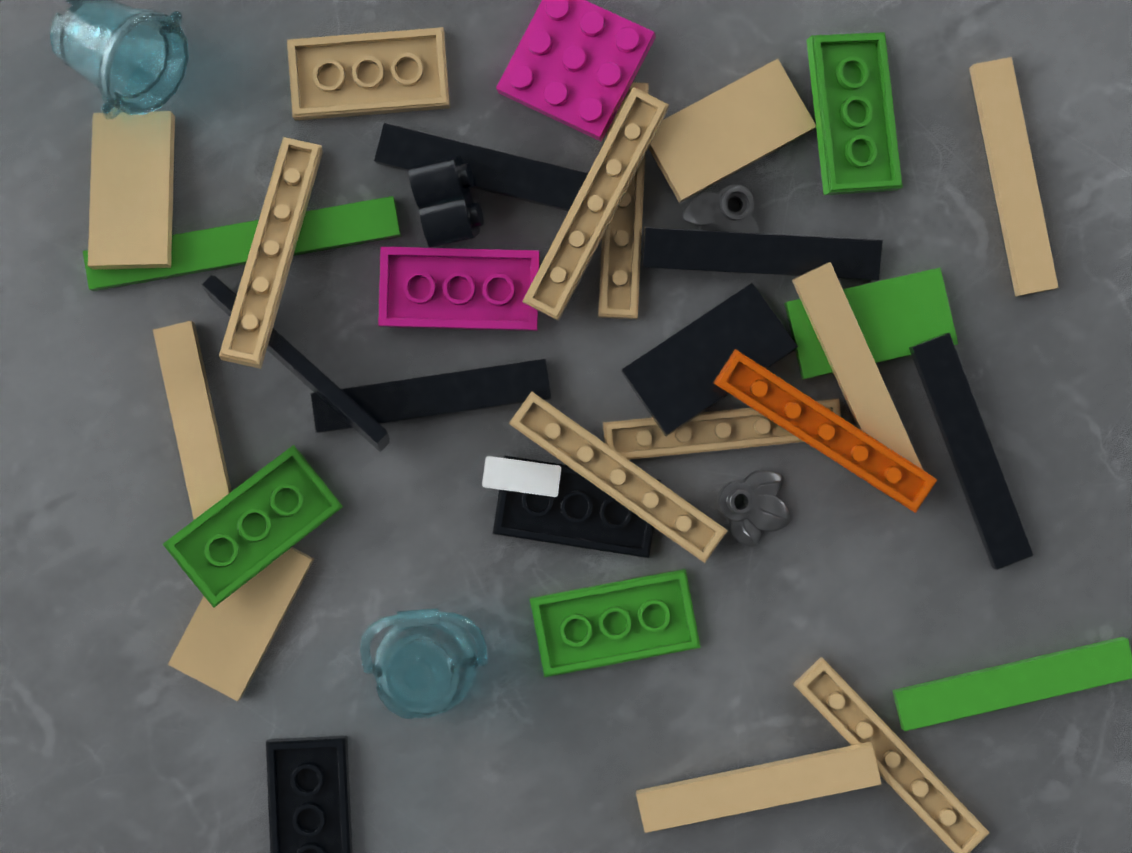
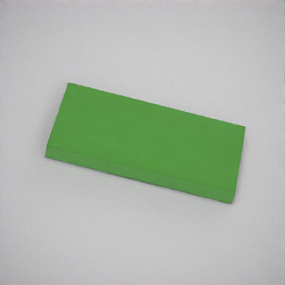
(854, 113)
(890, 315)
(253, 526)
(615, 622)

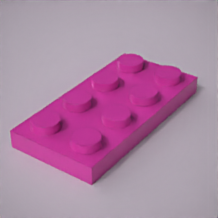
(457, 288)

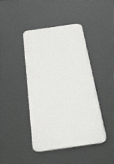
(521, 476)

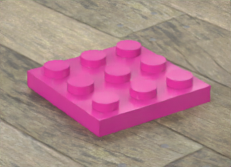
(576, 64)

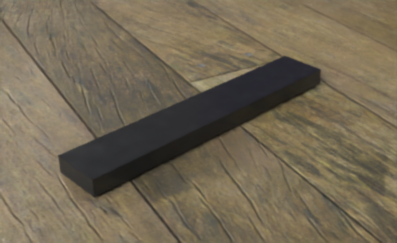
(491, 169)
(759, 252)
(308, 373)
(440, 394)
(971, 451)

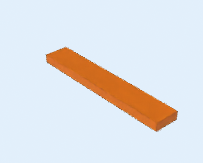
(825, 431)

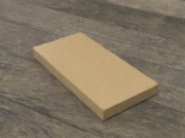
(368, 73)
(729, 130)
(131, 191)
(230, 640)

